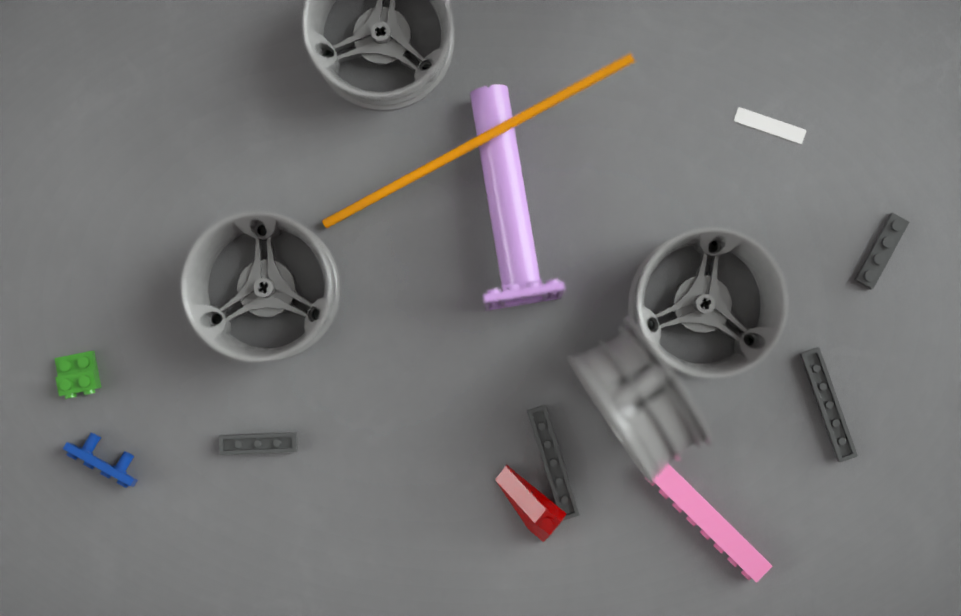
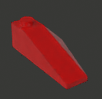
(533, 507)

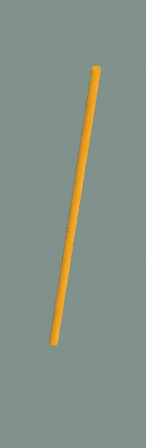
(479, 140)

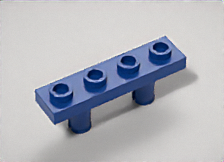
(107, 470)

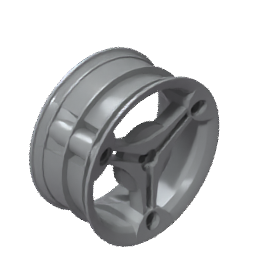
(378, 51)
(262, 271)
(700, 320)
(640, 399)

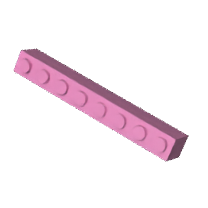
(711, 523)

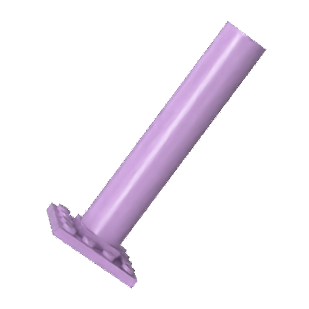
(508, 207)

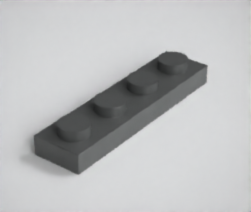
(881, 250)
(257, 443)

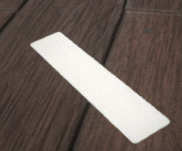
(770, 125)

